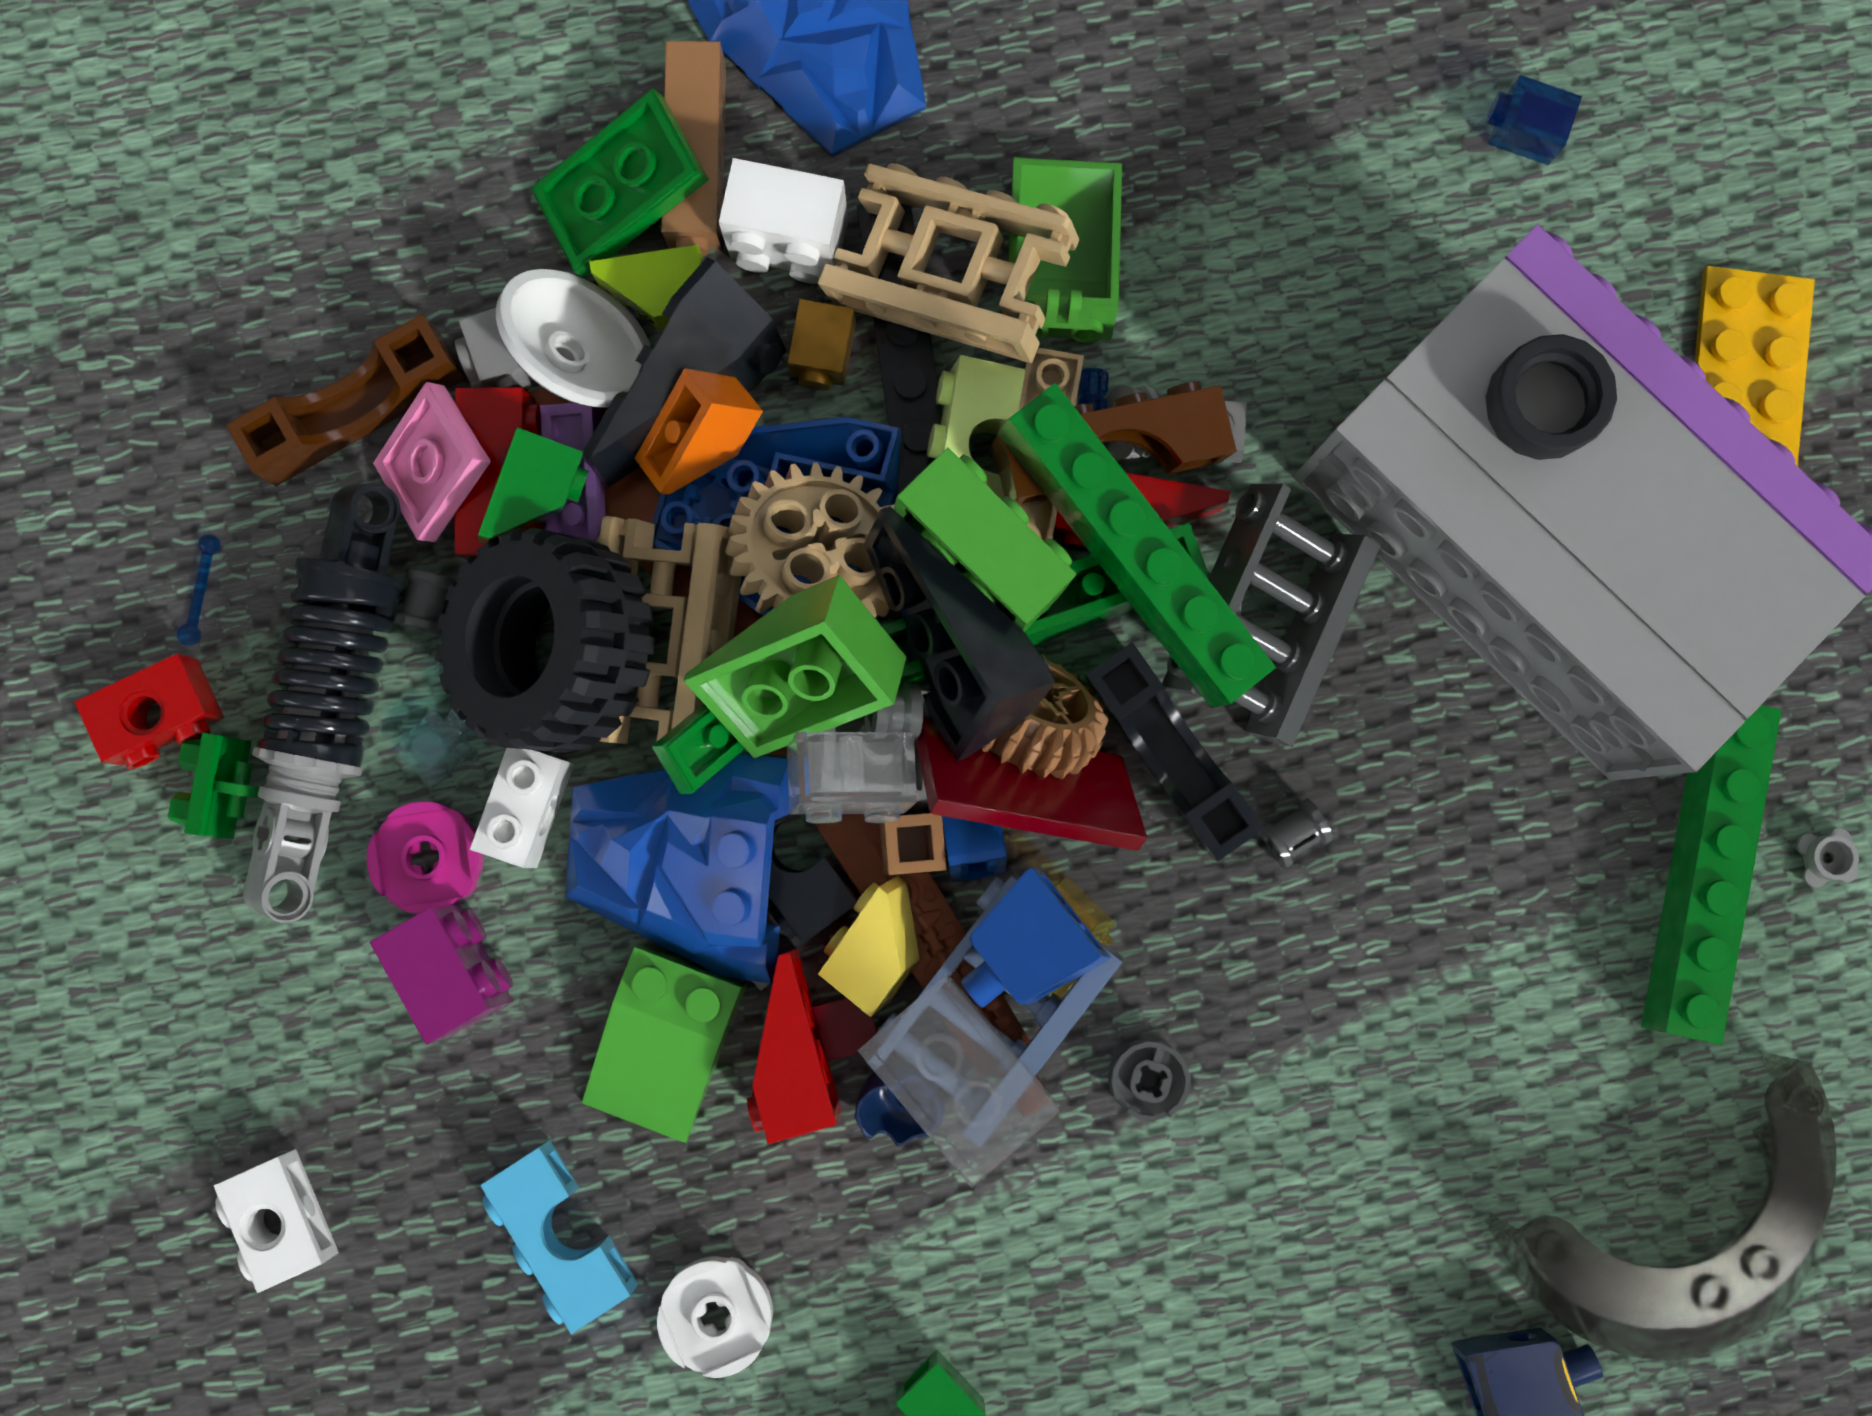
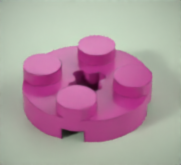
(401, 836)

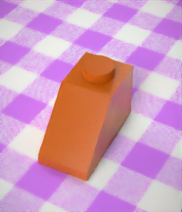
(697, 429)

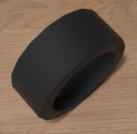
(1581, 361)

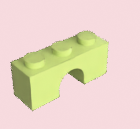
(976, 400)

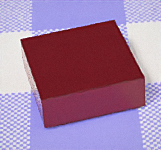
(843, 1028)

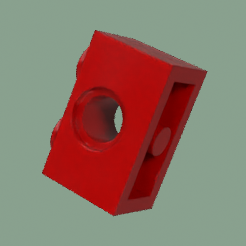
(118, 712)

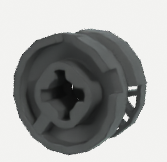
(1149, 1079)

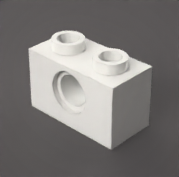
(522, 807)
(304, 1234)

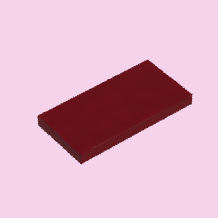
(1082, 806)

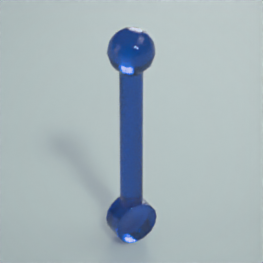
(189, 633)

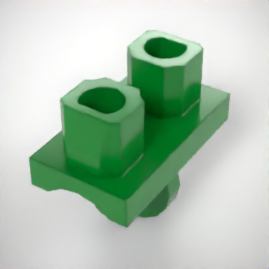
(217, 788)

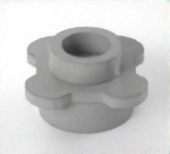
(1843, 857)

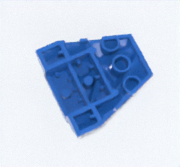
(829, 63)
(685, 864)

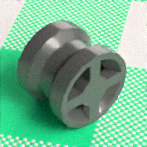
(903, 716)

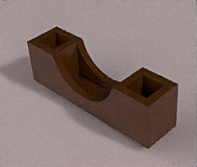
(301, 430)
(1178, 430)

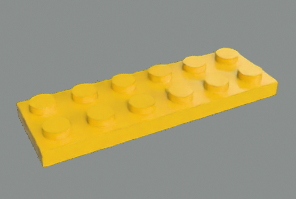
(1757, 346)

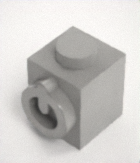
(486, 356)

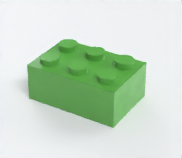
(986, 537)

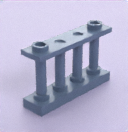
(1052, 1013)

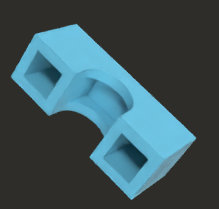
(575, 1282)

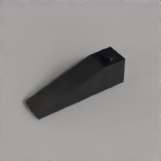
(709, 330)
(971, 652)

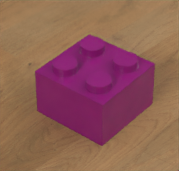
(443, 971)

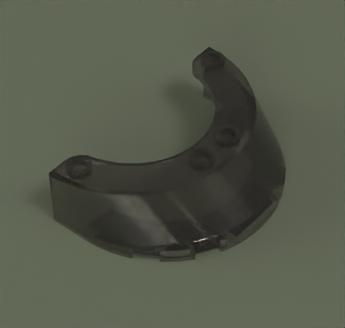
(1715, 1299)

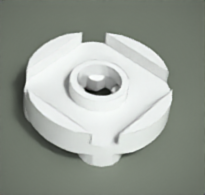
(701, 1346)

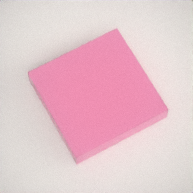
(431, 462)

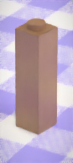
(697, 99)

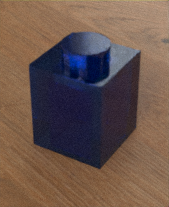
(1532, 119)

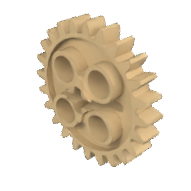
(818, 543)

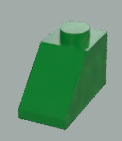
(532, 484)

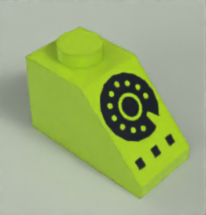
(647, 279)

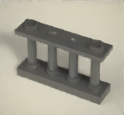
(1319, 610)

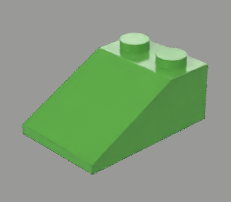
(801, 669)
(662, 1042)

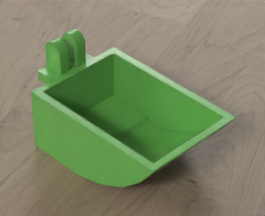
(1084, 295)

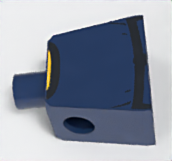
(1524, 1373)

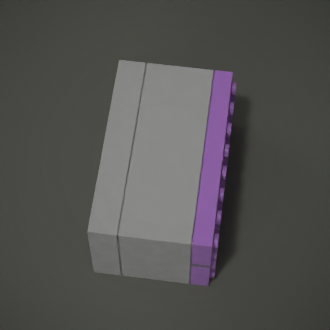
(1617, 588)

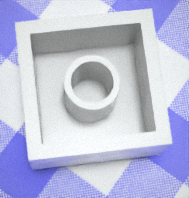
(783, 219)

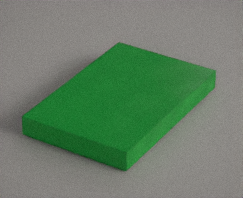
(619, 183)

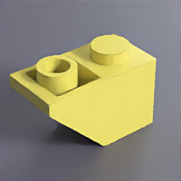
(877, 950)

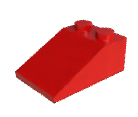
(791, 1078)

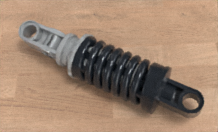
(320, 696)

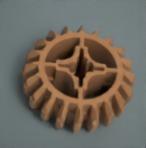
(1059, 733)

